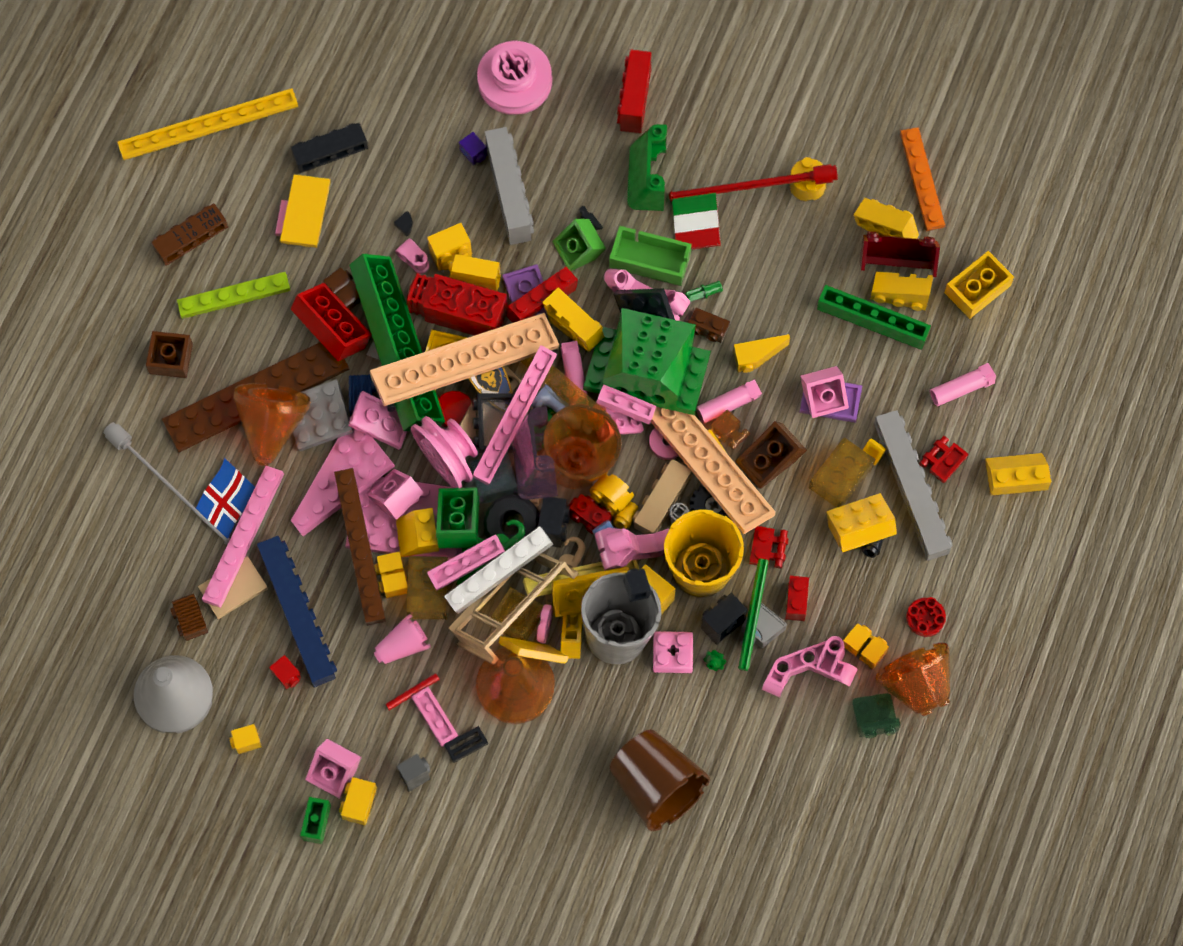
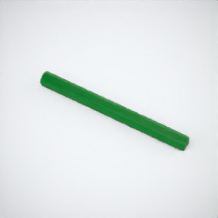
(753, 614)

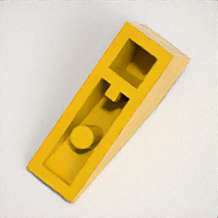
(755, 353)
(572, 635)

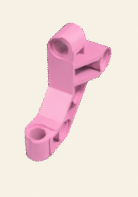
(622, 280)
(622, 546)
(826, 663)

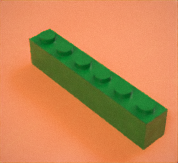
(873, 317)

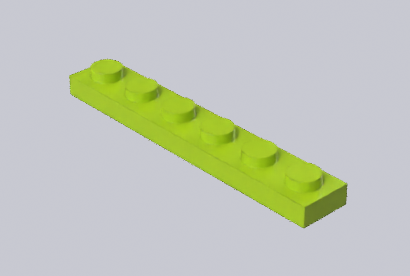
(233, 295)

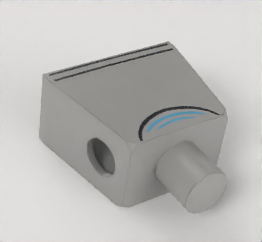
(768, 627)

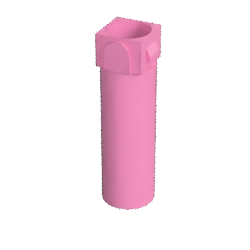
(572, 363)
(965, 384)
(729, 400)

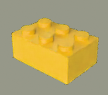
(979, 284)
(861, 522)

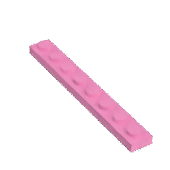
(514, 415)
(243, 536)

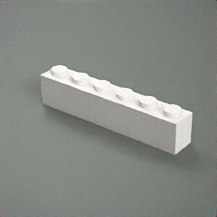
(498, 570)

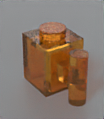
(727, 427)

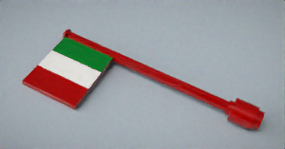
(697, 209)

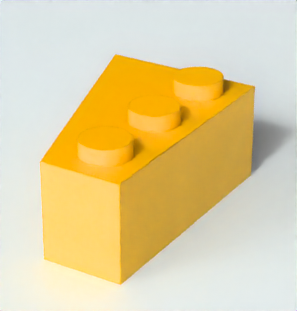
(885, 219)
(902, 291)
(572, 320)

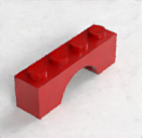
(531, 302)

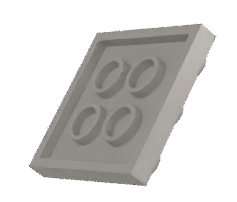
(325, 419)

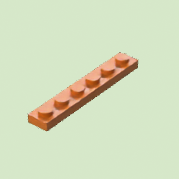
(922, 179)

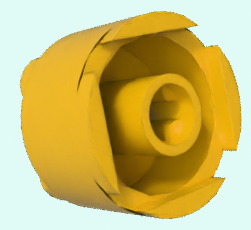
(806, 190)
(611, 493)

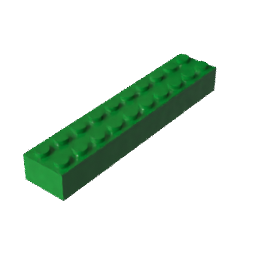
(392, 330)

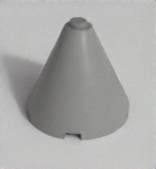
(173, 694)

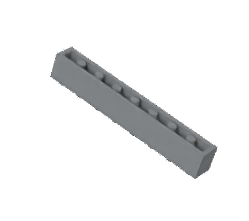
(912, 485)

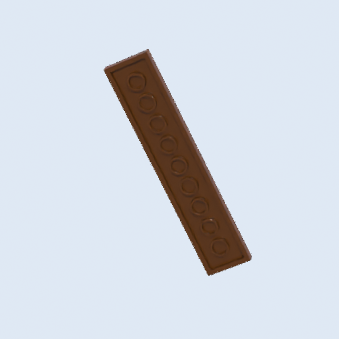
(219, 410)

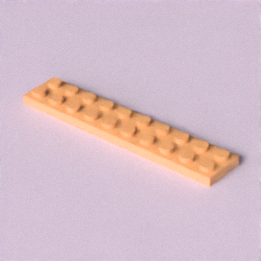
(463, 359)
(713, 468)

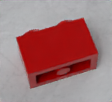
(797, 598)

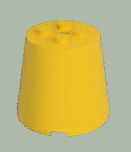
(705, 540)

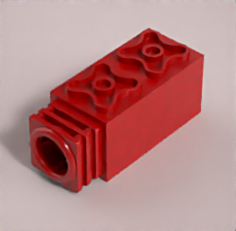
(457, 304)

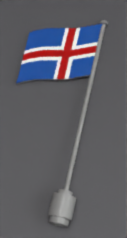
(222, 499)

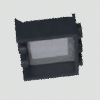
(489, 412)

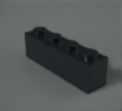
(329, 147)

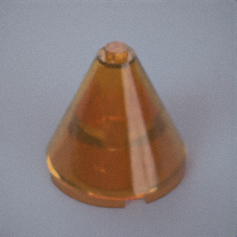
(269, 417)
(515, 687)

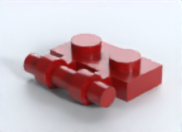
(948, 462)
(762, 546)

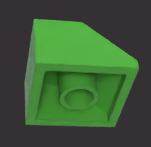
(579, 244)

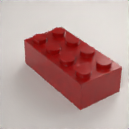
(634, 91)
(331, 321)

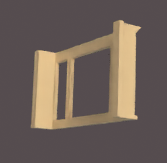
(482, 648)

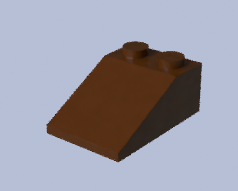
(771, 454)

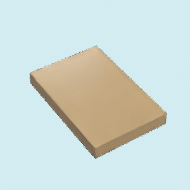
(244, 588)

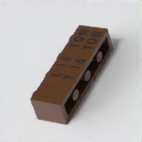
(189, 234)

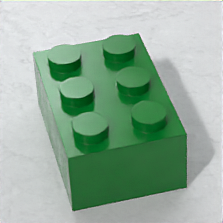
(457, 517)

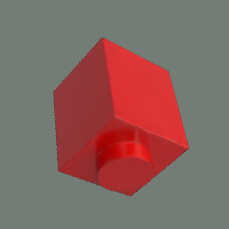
(285, 672)

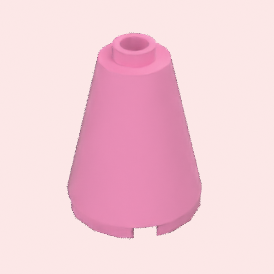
(402, 641)

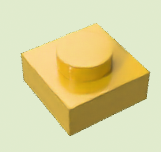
(875, 450)

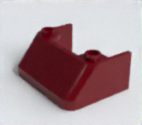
(900, 252)

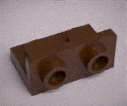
(709, 325)

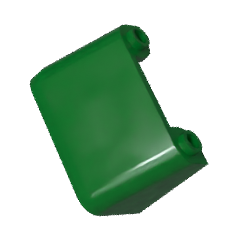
(646, 189)

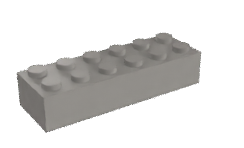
(509, 185)

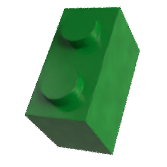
(315, 820)

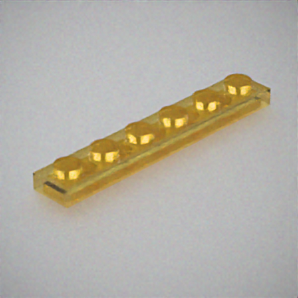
(565, 387)

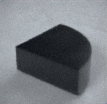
(404, 223)

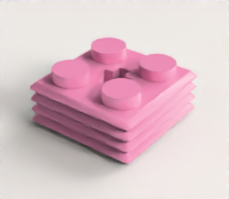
(663, 660)

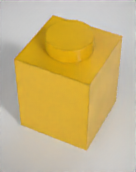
(245, 739)

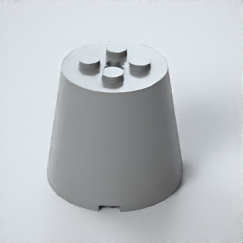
(613, 624)

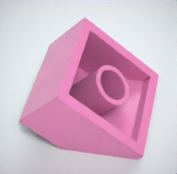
(825, 391)
(395, 493)
(332, 768)

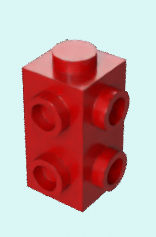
(588, 513)

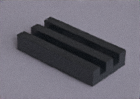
(469, 751)

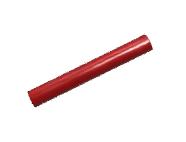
(406, 695)

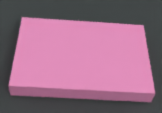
(376, 421)

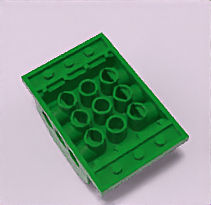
(650, 361)

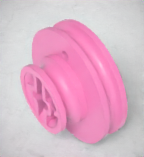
(509, 93)
(446, 449)

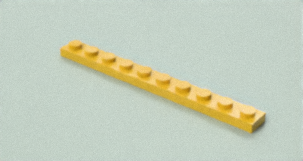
(207, 124)

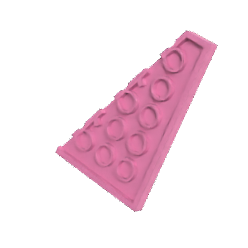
(350, 451)

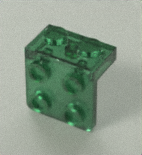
(875, 715)

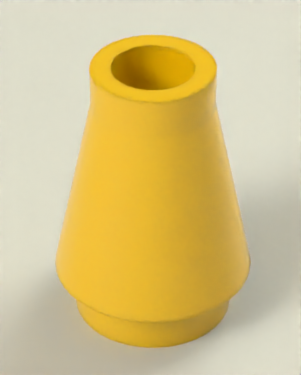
(625, 518)

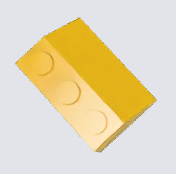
(1018, 474)

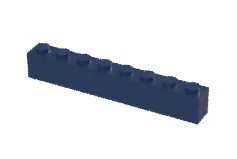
(296, 611)

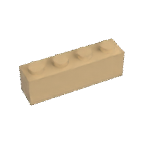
(664, 495)

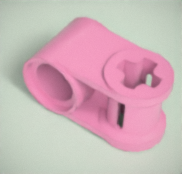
(413, 256)

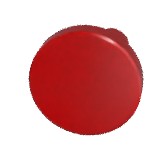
(454, 406)
(926, 617)

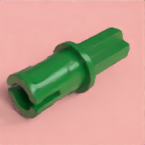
(704, 291)

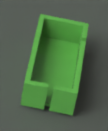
(650, 256)

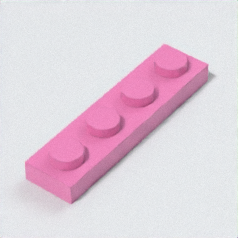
(466, 562)

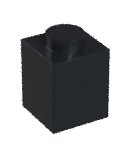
(637, 585)

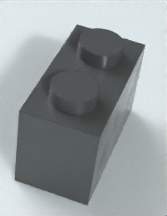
(414, 771)

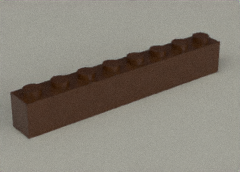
(360, 546)

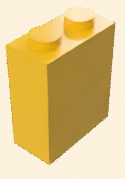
(476, 271)

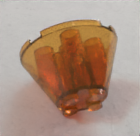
(920, 678)

